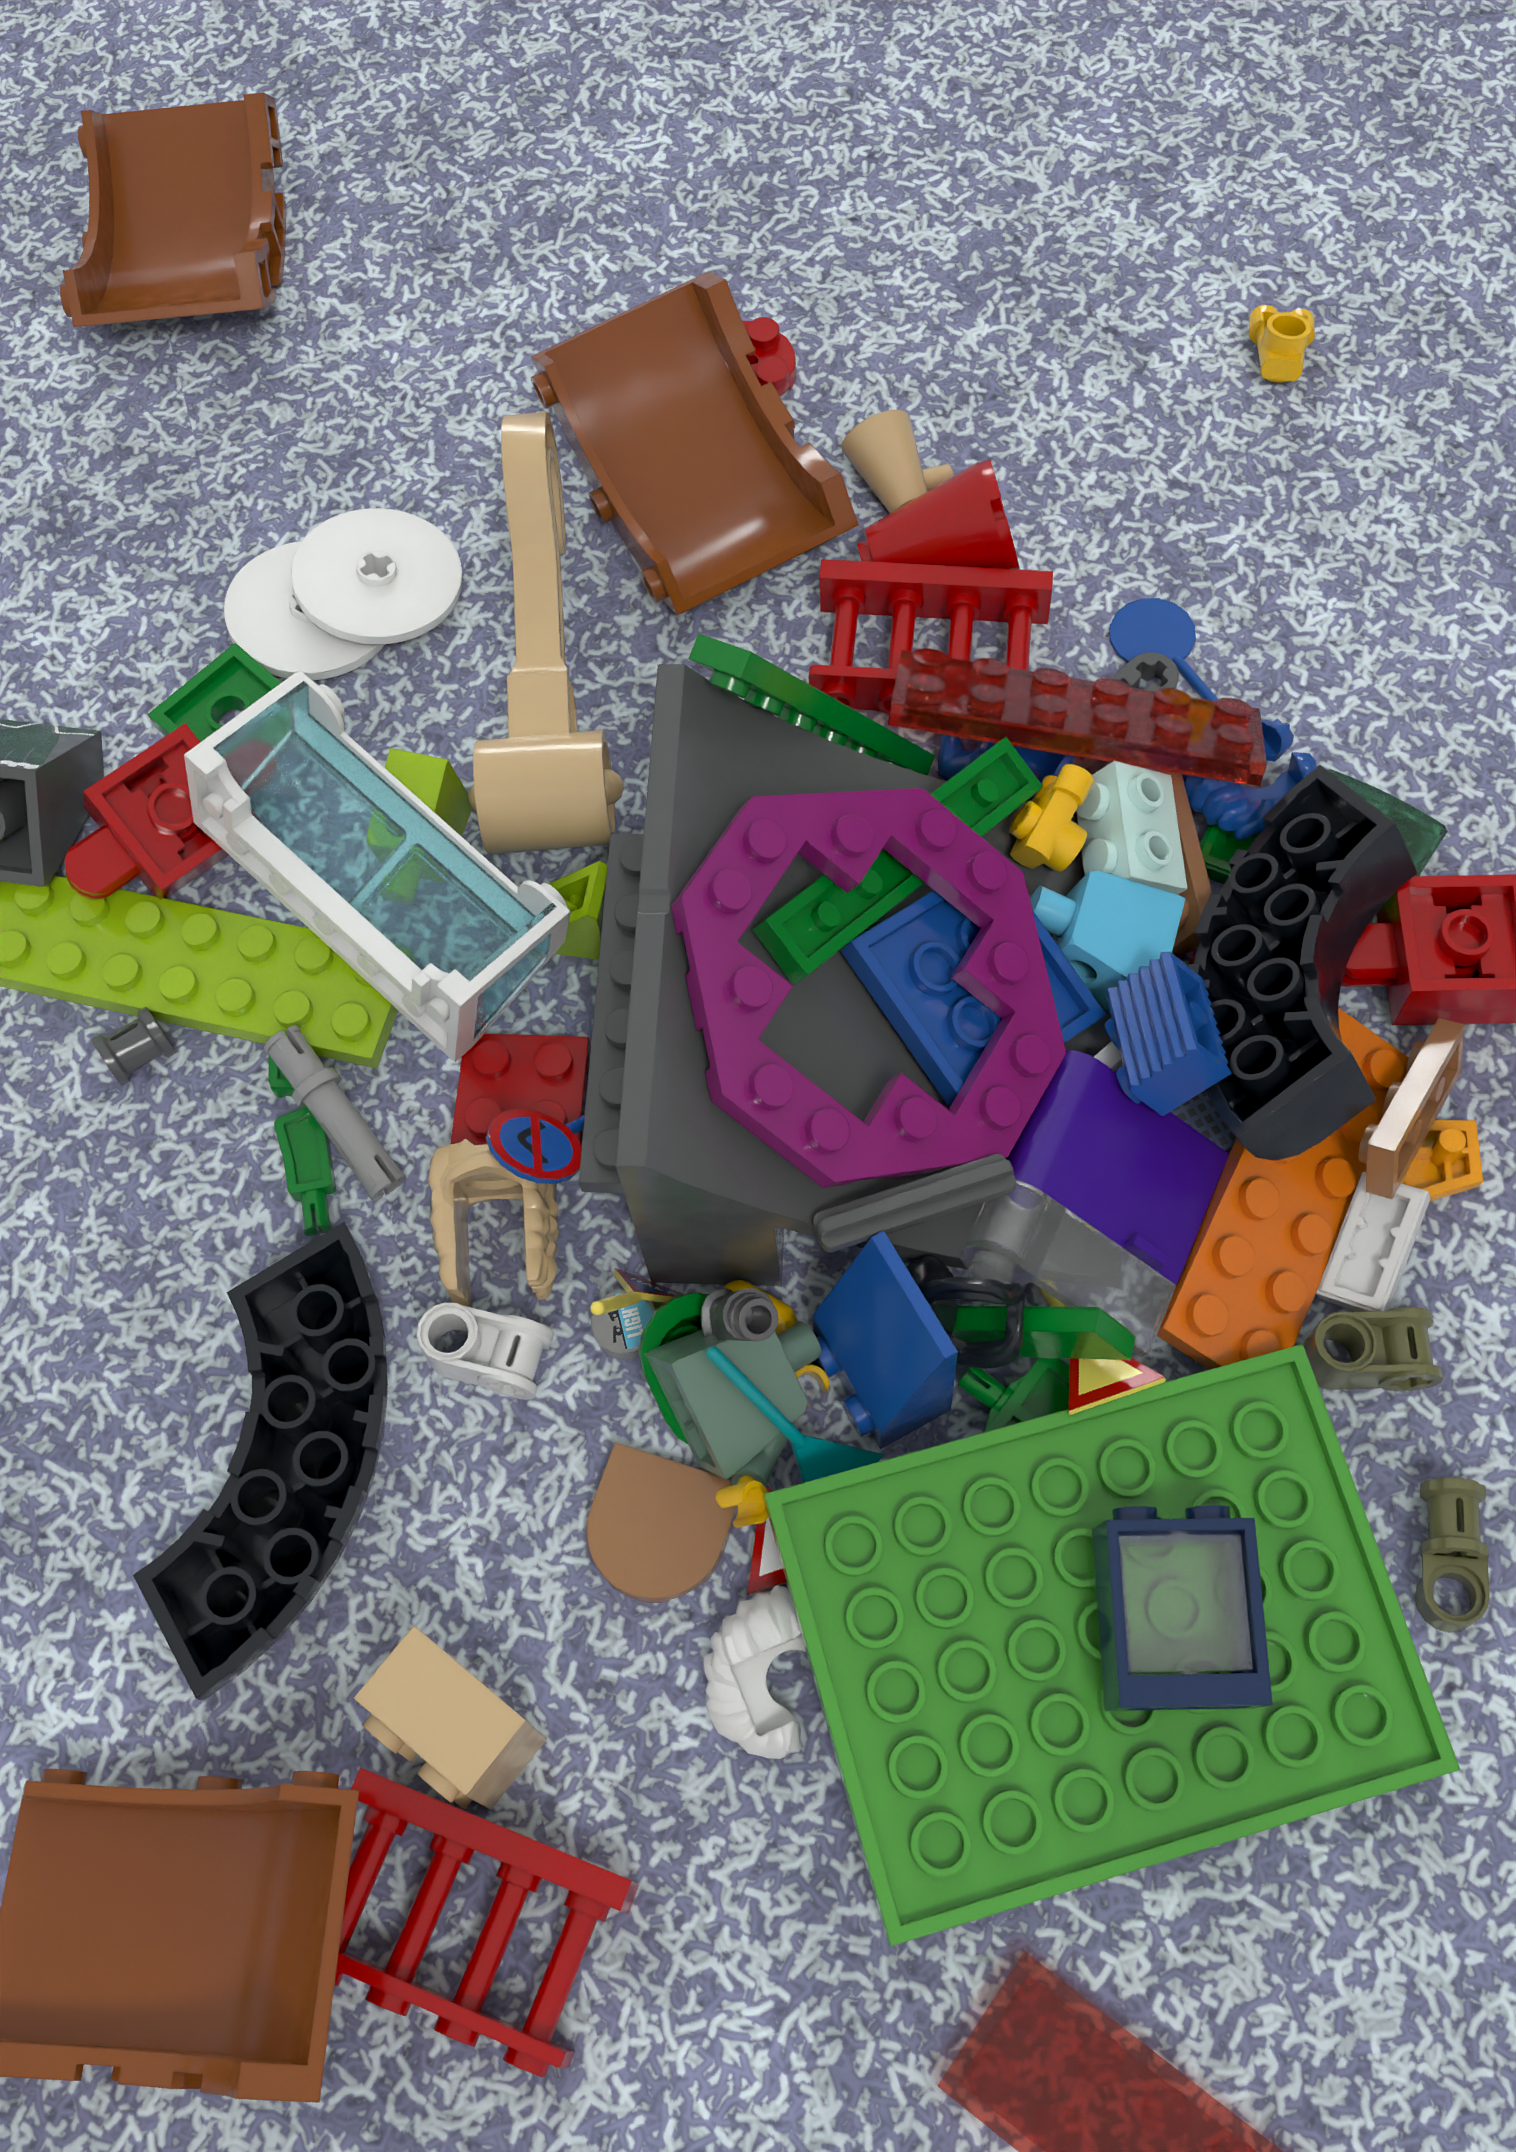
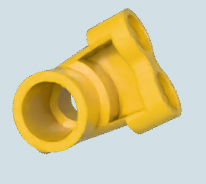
(1281, 341)
(1045, 823)

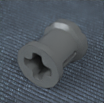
(133, 1046)

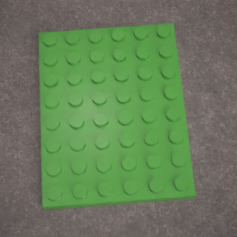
(966, 1654)

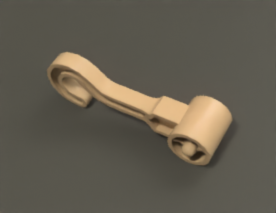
(547, 779)

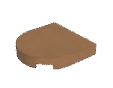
(656, 1525)

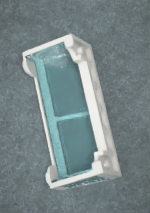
(371, 865)

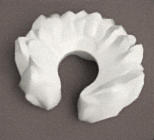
(738, 1671)

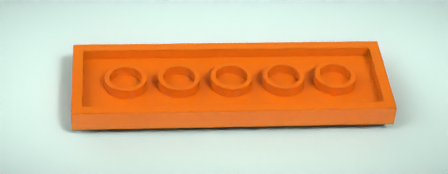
(1274, 1231)

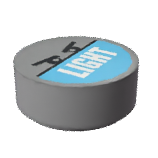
(621, 1330)

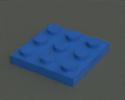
(909, 973)

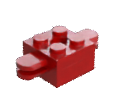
(143, 826)
(1428, 932)

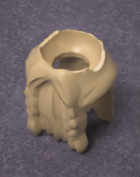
(468, 1175)

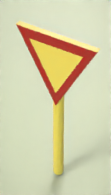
(1104, 1380)

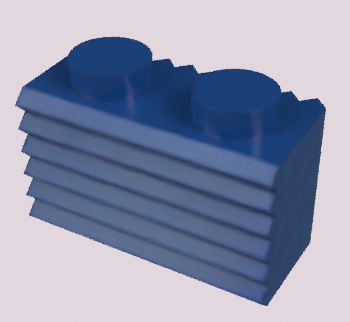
(1165, 1034)

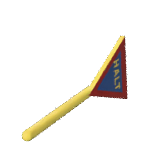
(637, 1290)

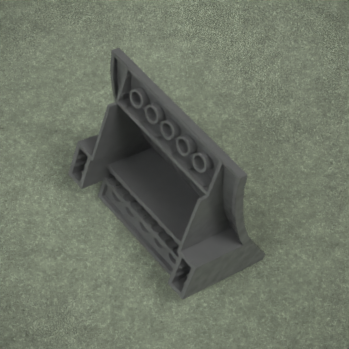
(695, 1180)

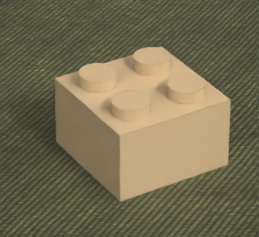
(450, 1719)

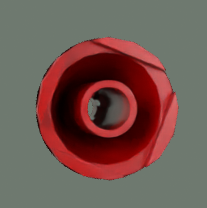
(947, 526)

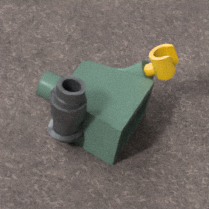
(714, 1415)

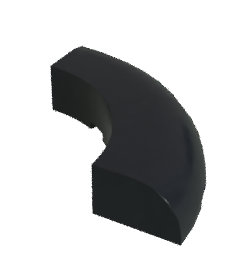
(1278, 957)
(296, 1470)

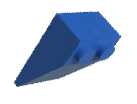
(885, 1346)

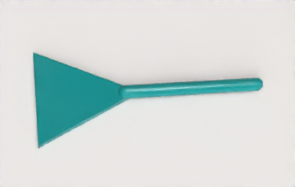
(813, 1455)

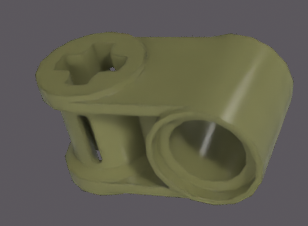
(1384, 1347)

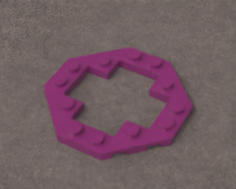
(739, 994)

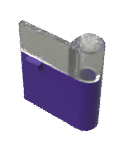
(1099, 1201)

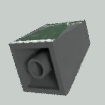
(42, 795)

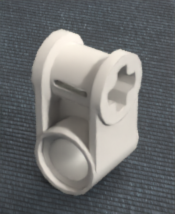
(498, 1351)

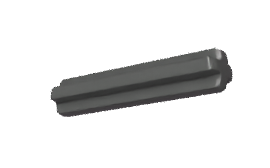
(914, 1202)

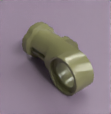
(1453, 1550)

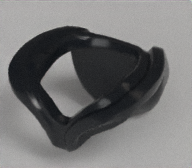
(944, 1291)

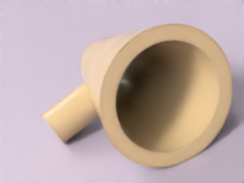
(889, 461)

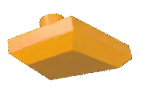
(1447, 1160)

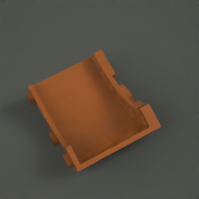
(179, 213)
(689, 445)
(175, 1933)

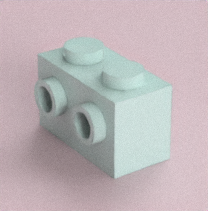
(1133, 827)

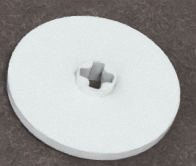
(345, 601)
(273, 630)

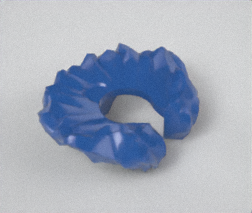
(1243, 808)

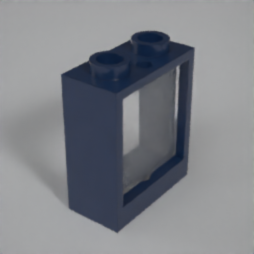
(1181, 1603)

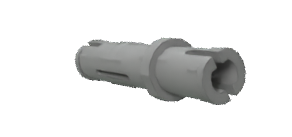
(347, 1130)

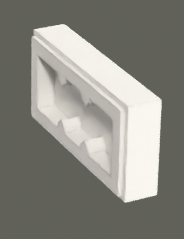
(1373, 1248)

